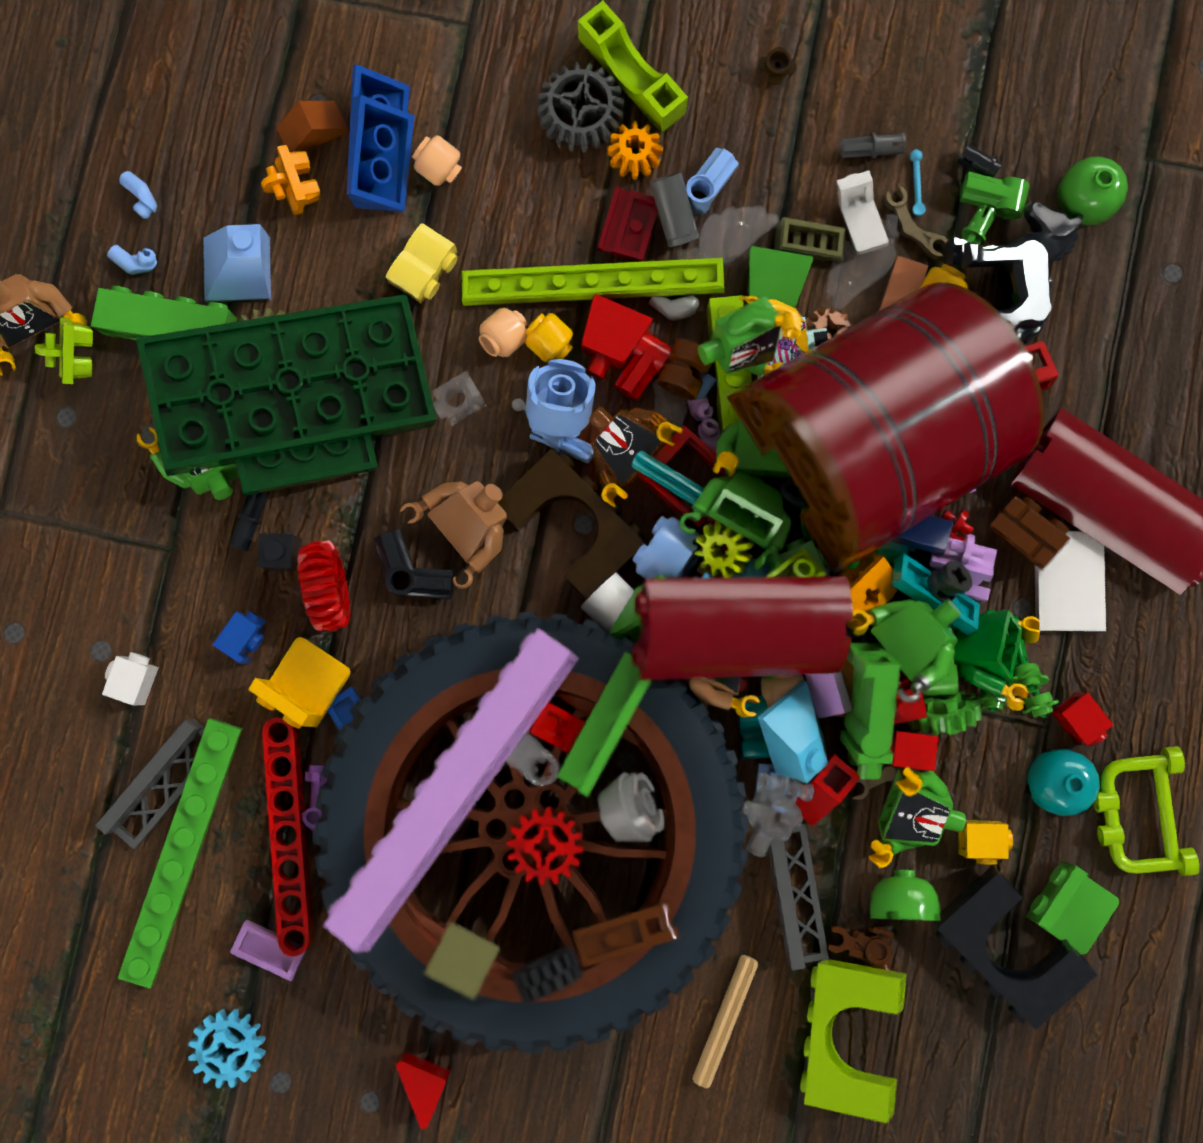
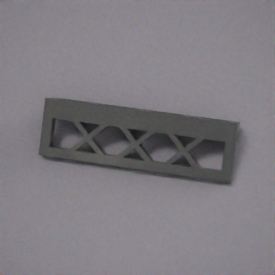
(147, 780)
(786, 901)

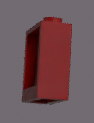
(666, 455)

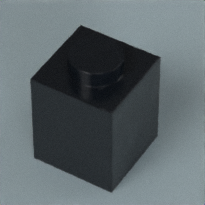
(278, 552)

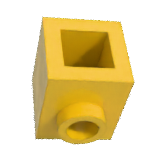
(985, 841)

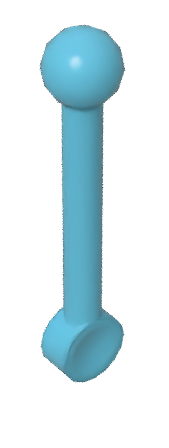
(919, 208)

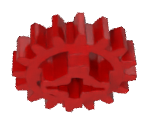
(528, 845)

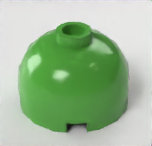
(1093, 189)
(904, 898)

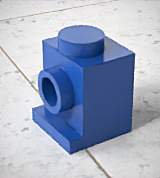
(241, 636)

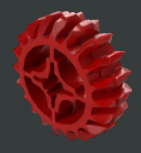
(323, 586)

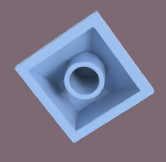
(237, 264)

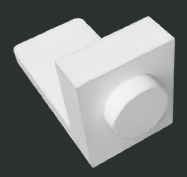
(860, 212)

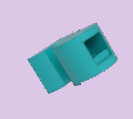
(752, 739)

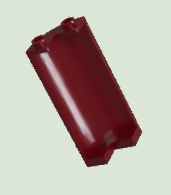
(1116, 500)
(742, 626)

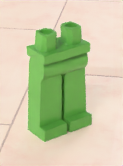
(873, 709)

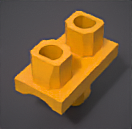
(289, 167)

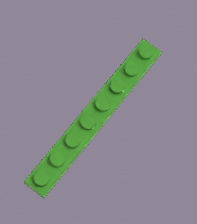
(180, 853)

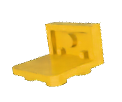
(302, 684)

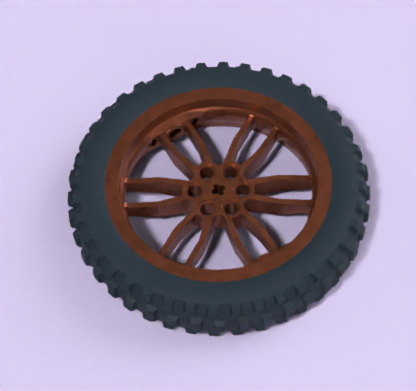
(697, 859)

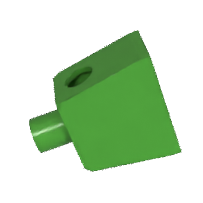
(777, 274)

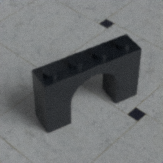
(1032, 991)

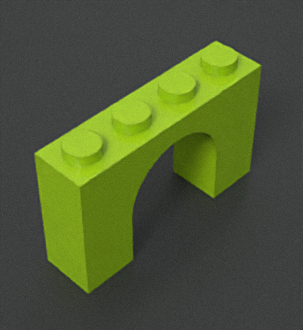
(829, 1080)

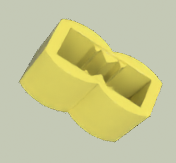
(422, 263)

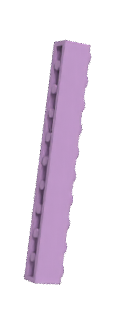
(450, 791)

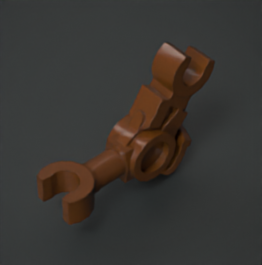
(873, 949)

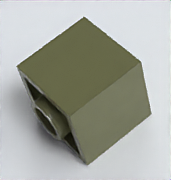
(462, 960)

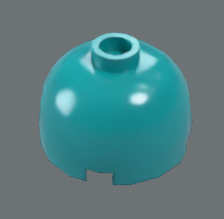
(1063, 782)

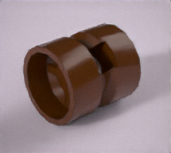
(684, 372)

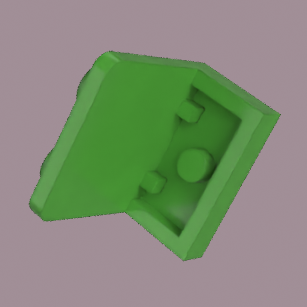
(1073, 907)

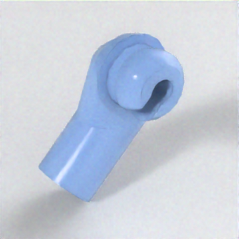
(133, 264)

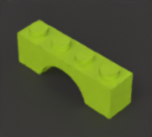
(651, 91)
(726, 382)

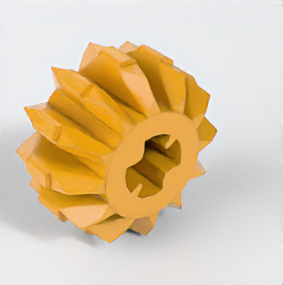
(634, 138)

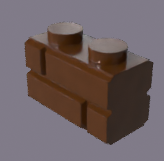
(1030, 532)

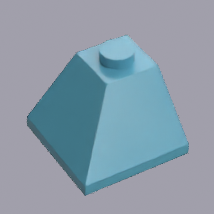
(794, 735)

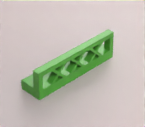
(604, 726)

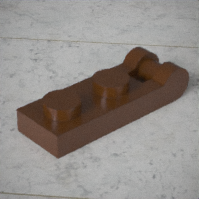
(624, 934)

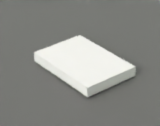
(1073, 587)

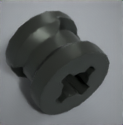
(950, 581)

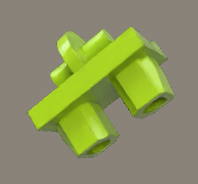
(69, 336)

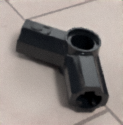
(397, 560)

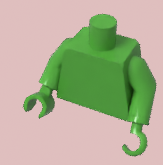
(749, 509)

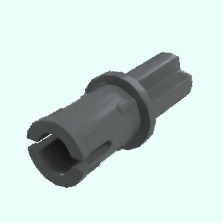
(872, 145)

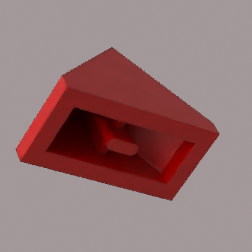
(422, 1083)

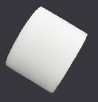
(608, 602)

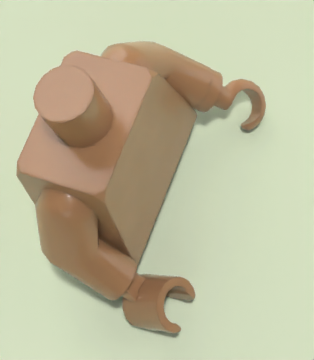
(468, 519)

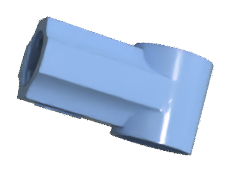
(711, 179)

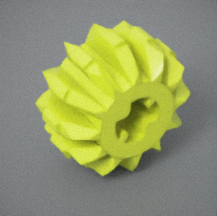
(733, 559)

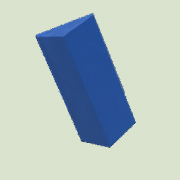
(378, 141)

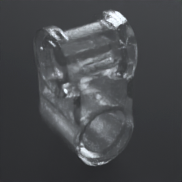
(526, 756)

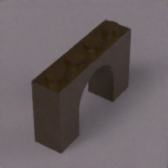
(555, 480)

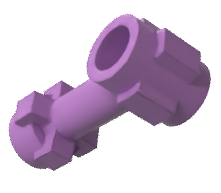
(317, 780)

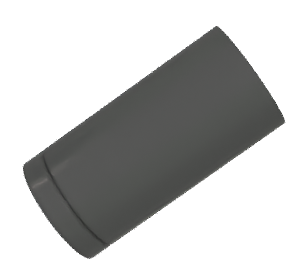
(674, 209)

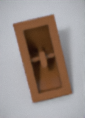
(311, 125)

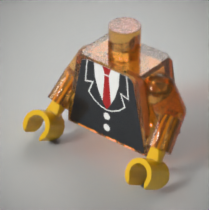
(621, 441)

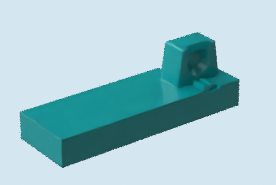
(912, 580)

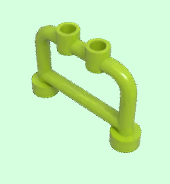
(1112, 834)

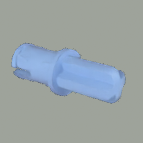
(571, 446)

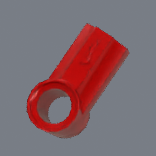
(647, 361)

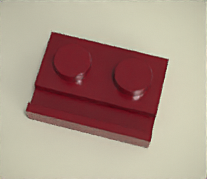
(628, 225)

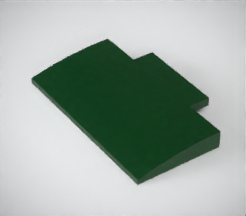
(287, 392)

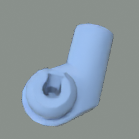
(136, 186)

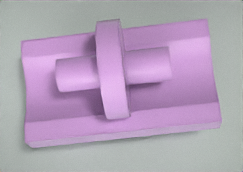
(976, 558)

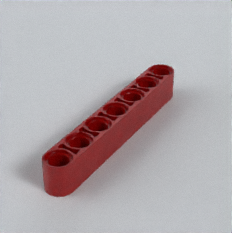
(282, 851)

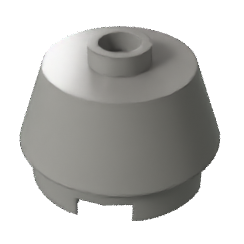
(629, 809)

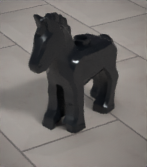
(1023, 265)

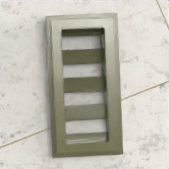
(800, 227)

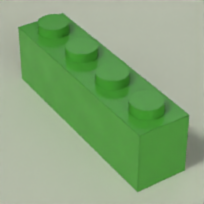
(135, 315)

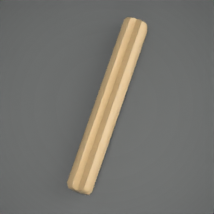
(725, 1021)

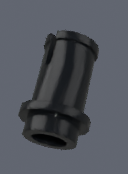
(980, 161)

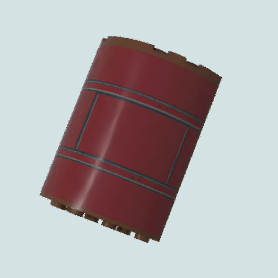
(897, 417)

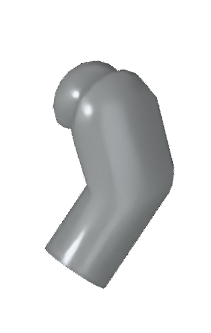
(677, 308)

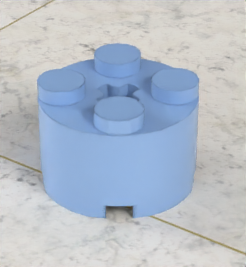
(559, 398)
(669, 551)

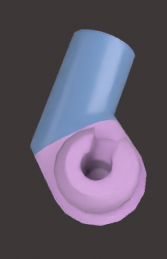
(700, 406)

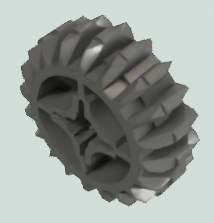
(568, 103)

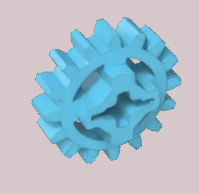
(219, 1062)

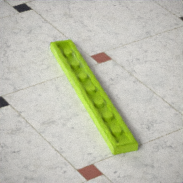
(585, 281)

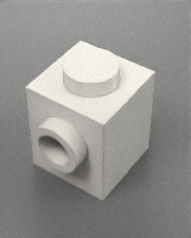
(130, 679)

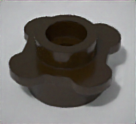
(782, 57)

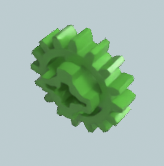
(948, 714)

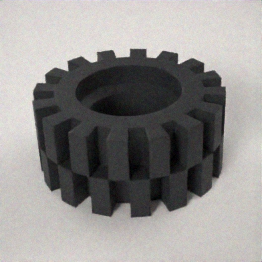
(547, 974)

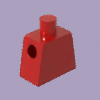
(612, 335)

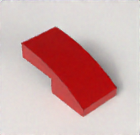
(557, 727)

